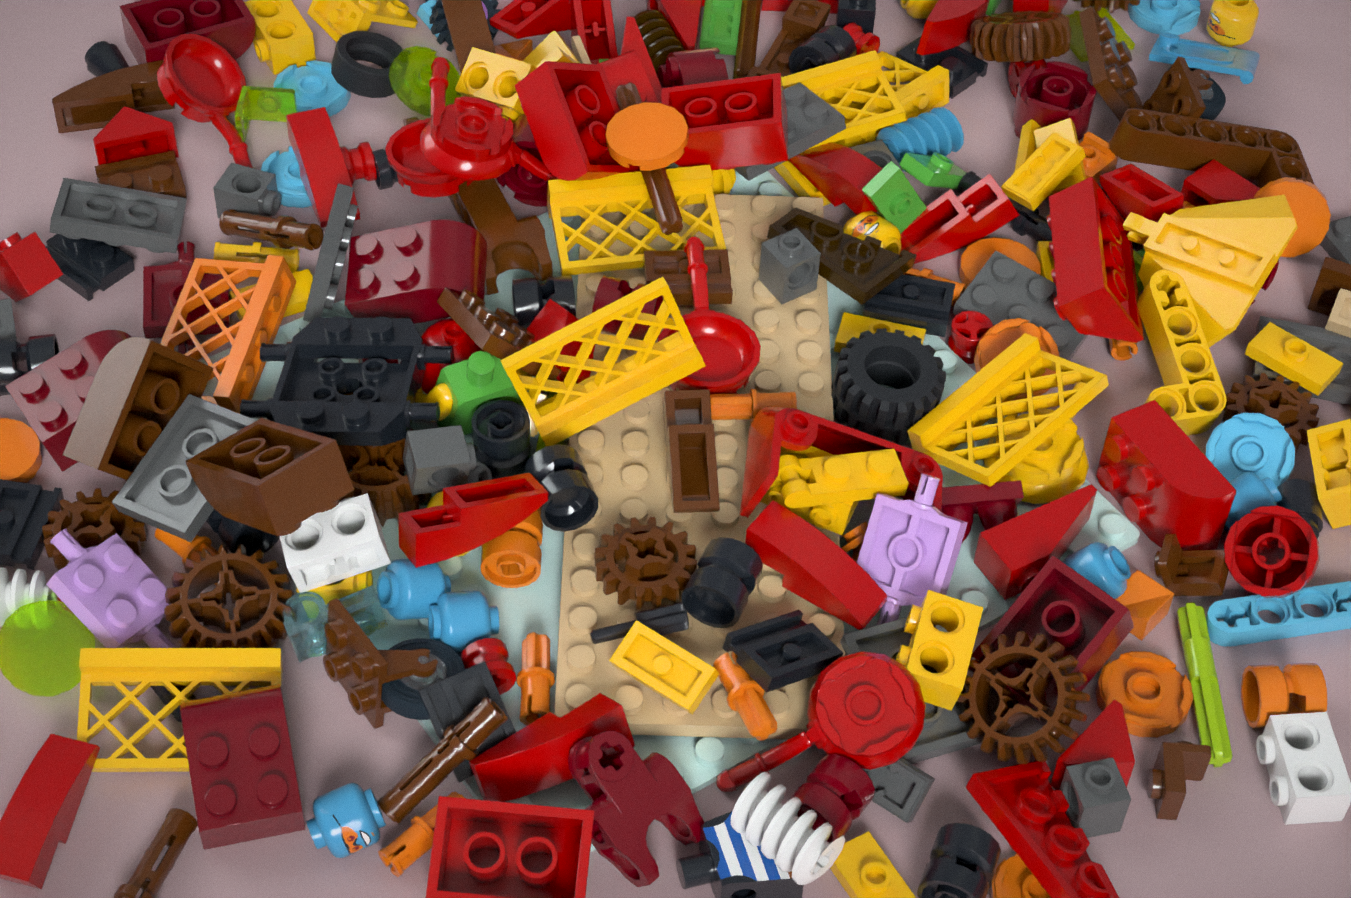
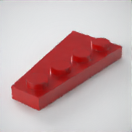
(1039, 830)

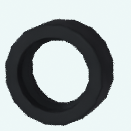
(360, 78)

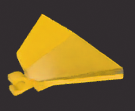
(1218, 252)

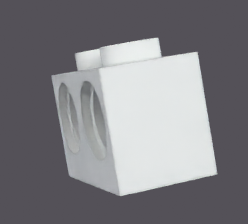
(335, 544)
(1304, 768)

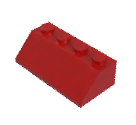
(1093, 264)

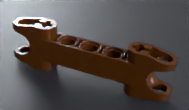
(509, 241)

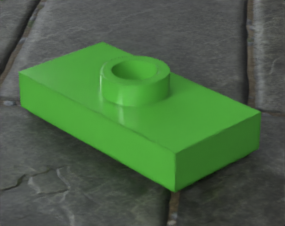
(721, 25)
(933, 170)
(894, 197)

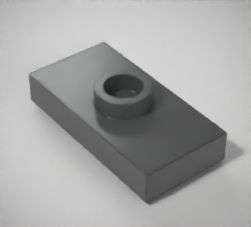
(900, 788)

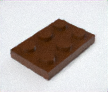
(1109, 64)
(491, 331)

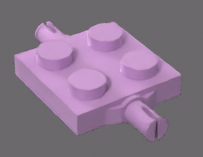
(910, 548)
(111, 592)

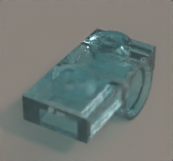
(310, 638)

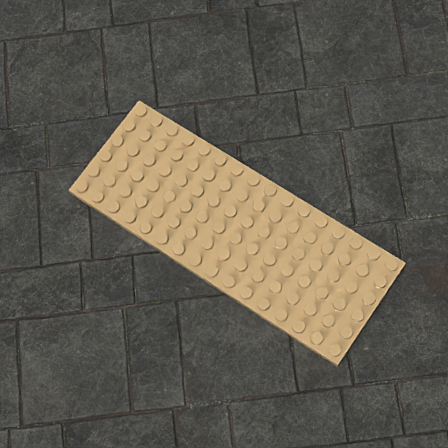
(631, 479)

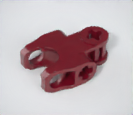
(627, 800)

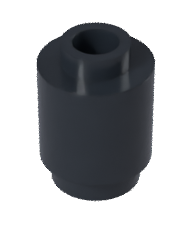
(1303, 499)

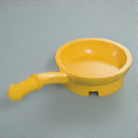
(1053, 467)

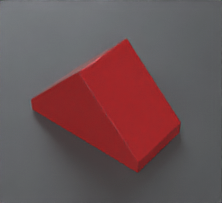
(595, 26)
(133, 136)
(1101, 740)

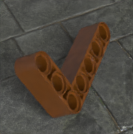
(1194, 142)

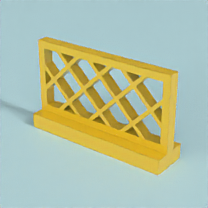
(853, 81)
(921, 95)
(630, 196)
(615, 384)
(991, 396)
(169, 669)

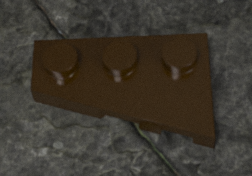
(847, 262)

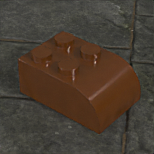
(132, 403)
(271, 476)

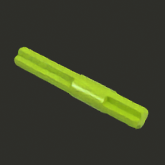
(1204, 683)

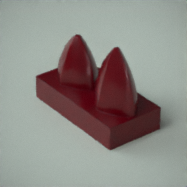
(992, 503)

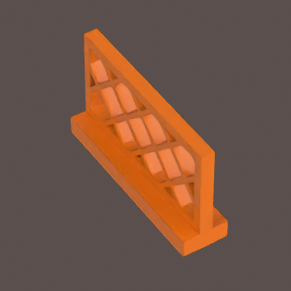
(260, 324)

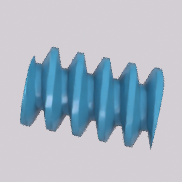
(924, 134)

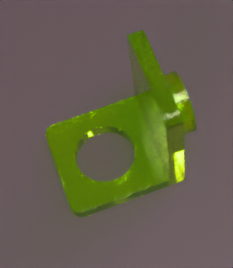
(263, 105)

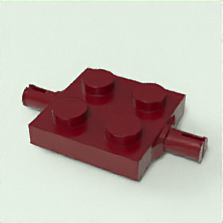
(162, 290)

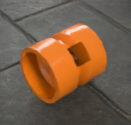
(514, 556)
(1278, 692)

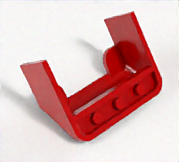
(799, 431)

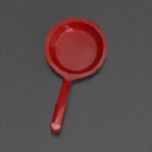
(206, 85)
(475, 142)
(404, 147)
(724, 342)
(856, 709)

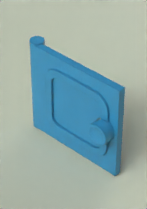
(1206, 56)

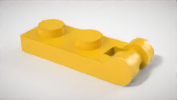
(840, 478)

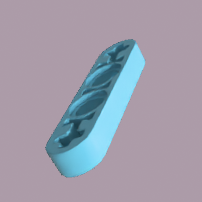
(1293, 619)

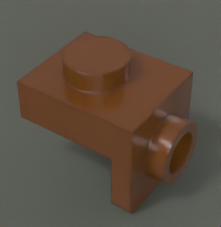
(1190, 571)
(1172, 767)

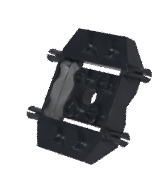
(384, 393)

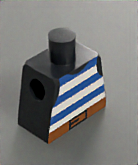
(734, 866)

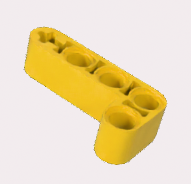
(1168, 308)

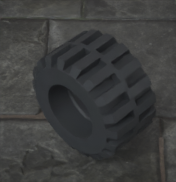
(893, 362)

